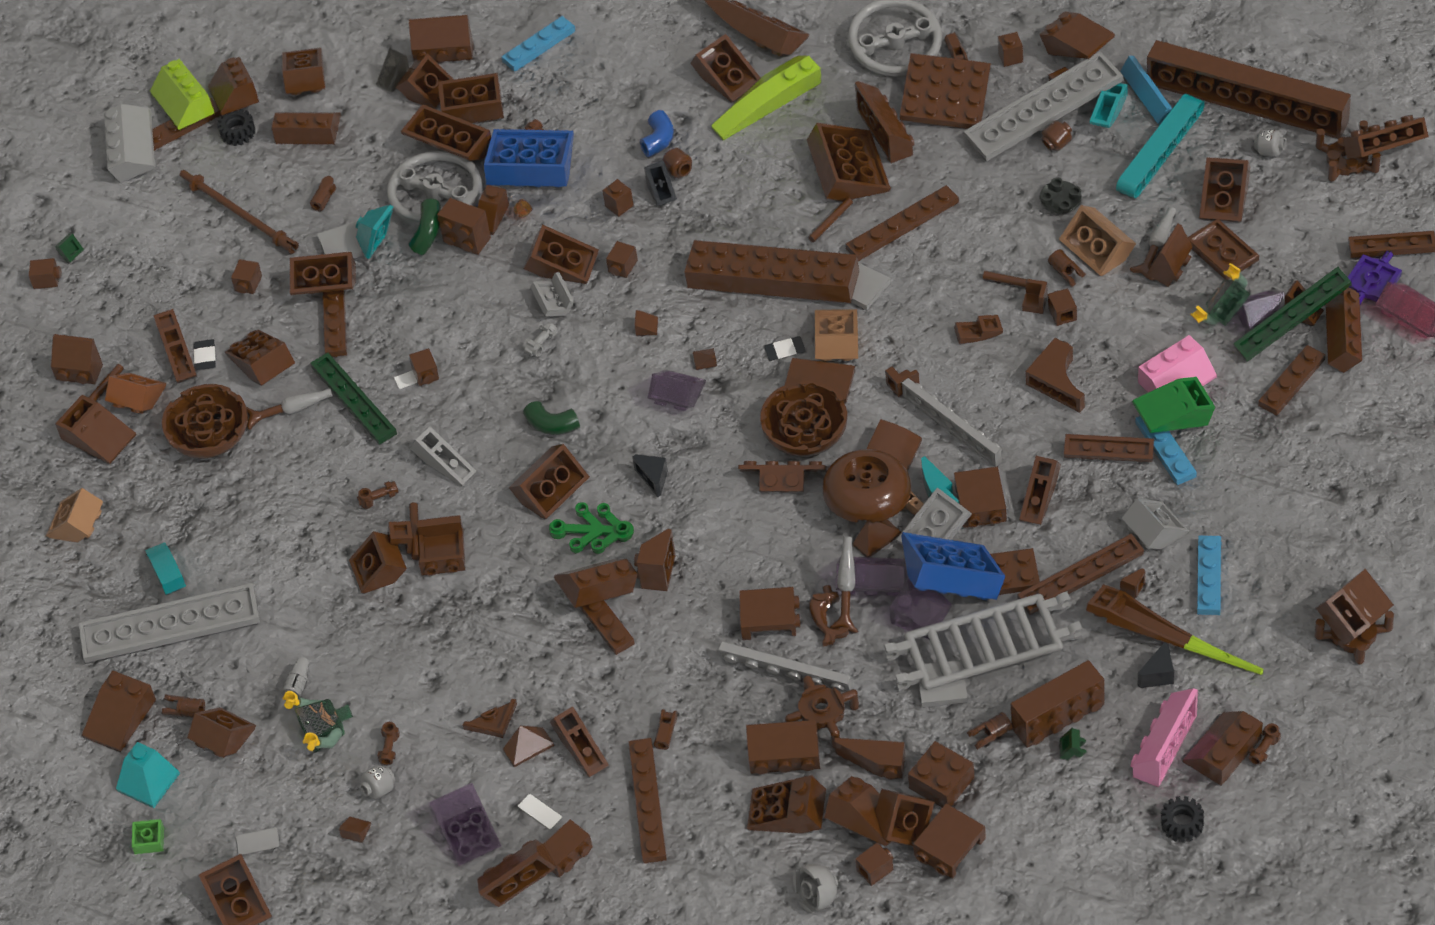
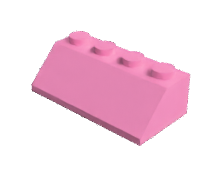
(1165, 737)

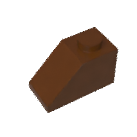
(495, 203)

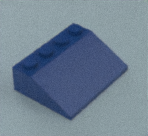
(529, 158)
(951, 566)

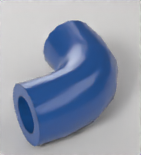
(660, 137)

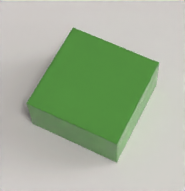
(147, 836)

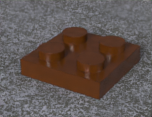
(1018, 568)

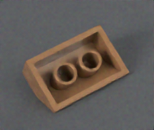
(1096, 240)

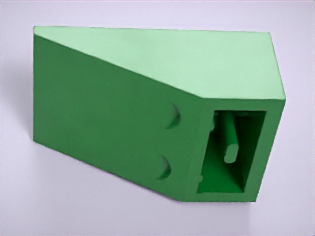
(1175, 406)

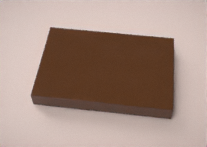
(1221, 246)
(832, 374)

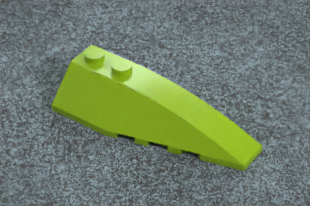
(769, 94)

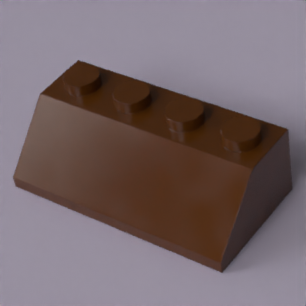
(883, 122)
(448, 133)

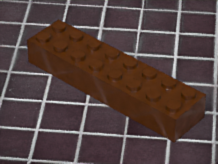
(772, 271)

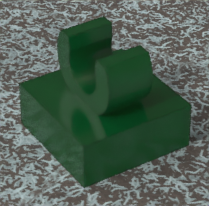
(69, 248)
(1071, 743)

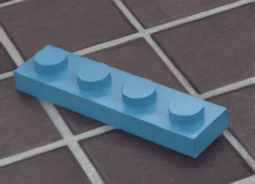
(538, 43)
(1169, 454)
(1209, 575)

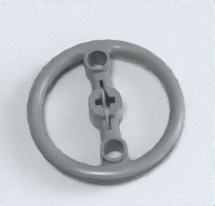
(894, 35)
(432, 183)

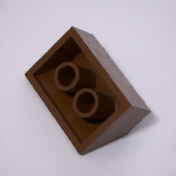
(441, 38)
(232, 86)
(305, 127)
(322, 273)
(549, 481)
(597, 581)
(1225, 745)
(783, 747)
(515, 873)

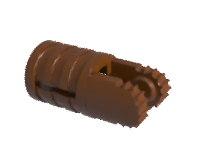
(1065, 266)
(185, 706)
(993, 729)

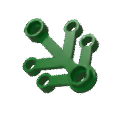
(593, 530)

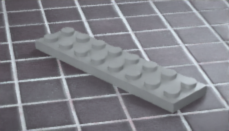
(1043, 106)
(169, 622)

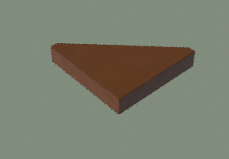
(494, 721)

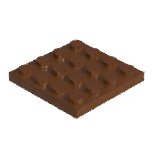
(944, 91)

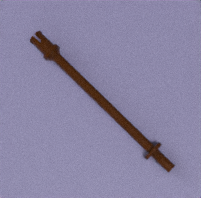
(279, 237)

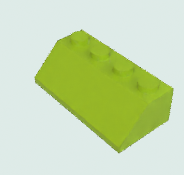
(181, 95)

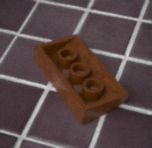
(895, 441)

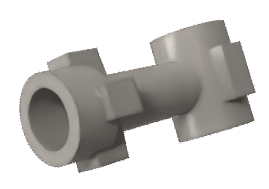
(535, 347)

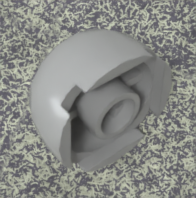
(816, 887)

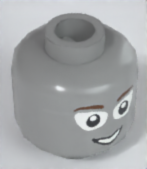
(1270, 142)
(377, 782)

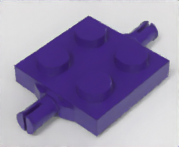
(1372, 275)

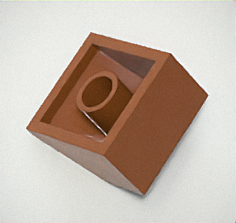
(133, 392)

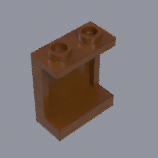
(981, 495)
(441, 545)
(768, 610)
(948, 840)

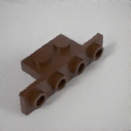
(782, 477)

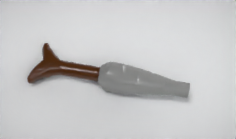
(1156, 242)
(288, 405)
(846, 583)

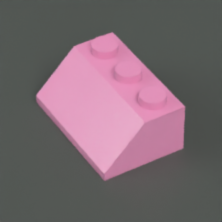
(1179, 361)

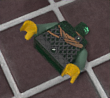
(1225, 299)
(318, 720)

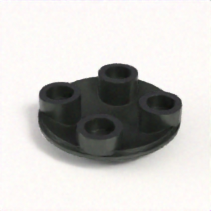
(1060, 196)

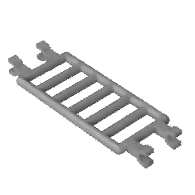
(1059, 602)

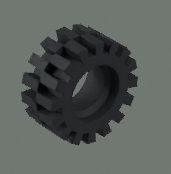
(236, 135)
(1182, 830)

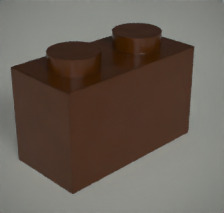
(568, 847)

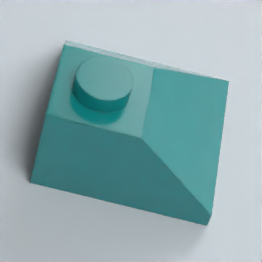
(373, 229)
(146, 775)

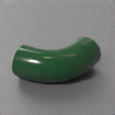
(427, 227)
(550, 423)

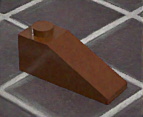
(1040, 489)
(579, 741)
(876, 756)

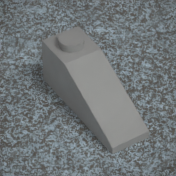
(442, 457)

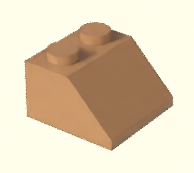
(75, 517)

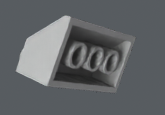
(129, 141)

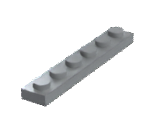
(953, 423)
(776, 665)

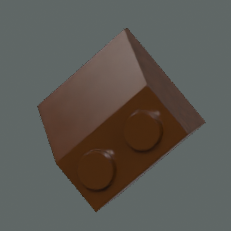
(422, 80)
(1171, 257)
(75, 359)
(656, 561)
(377, 563)
(220, 731)
(902, 816)

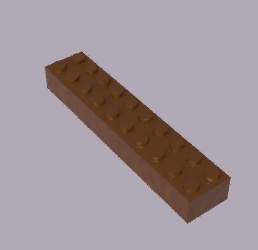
(1248, 89)

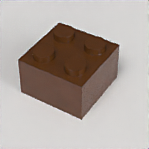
(464, 226)
(941, 775)

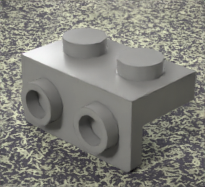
(553, 296)

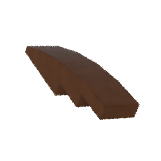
(175, 346)

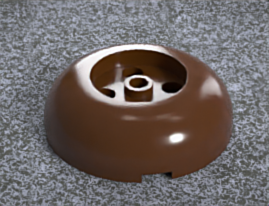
(800, 407)
(191, 422)
(854, 490)

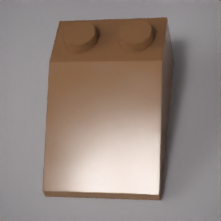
(836, 334)

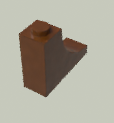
(1049, 375)

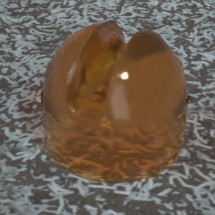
(522, 208)

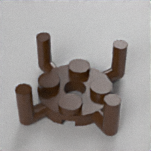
(1342, 166)
(1360, 643)
(826, 717)

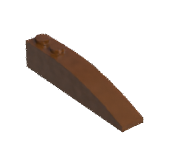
(760, 28)

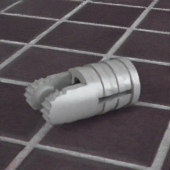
(297, 677)

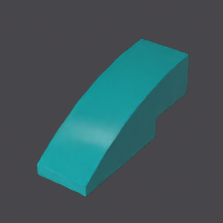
(1109, 105)
(934, 478)
(165, 568)

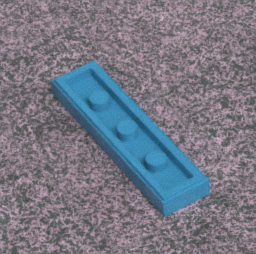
(1145, 89)

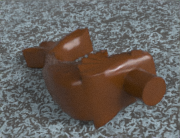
(818, 607)

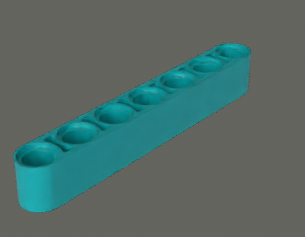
(1160, 146)

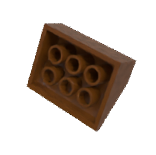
(847, 162)

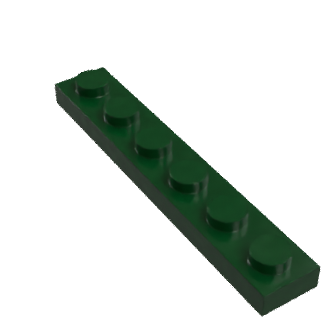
(1292, 314)
(353, 398)

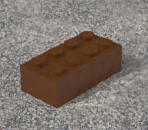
(1057, 704)

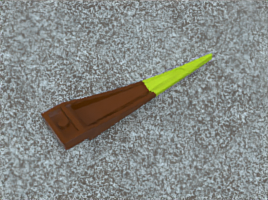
(1132, 615)

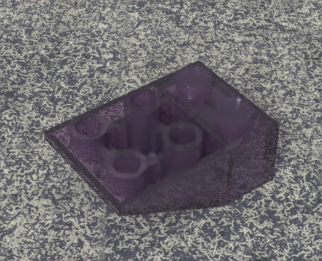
(464, 824)

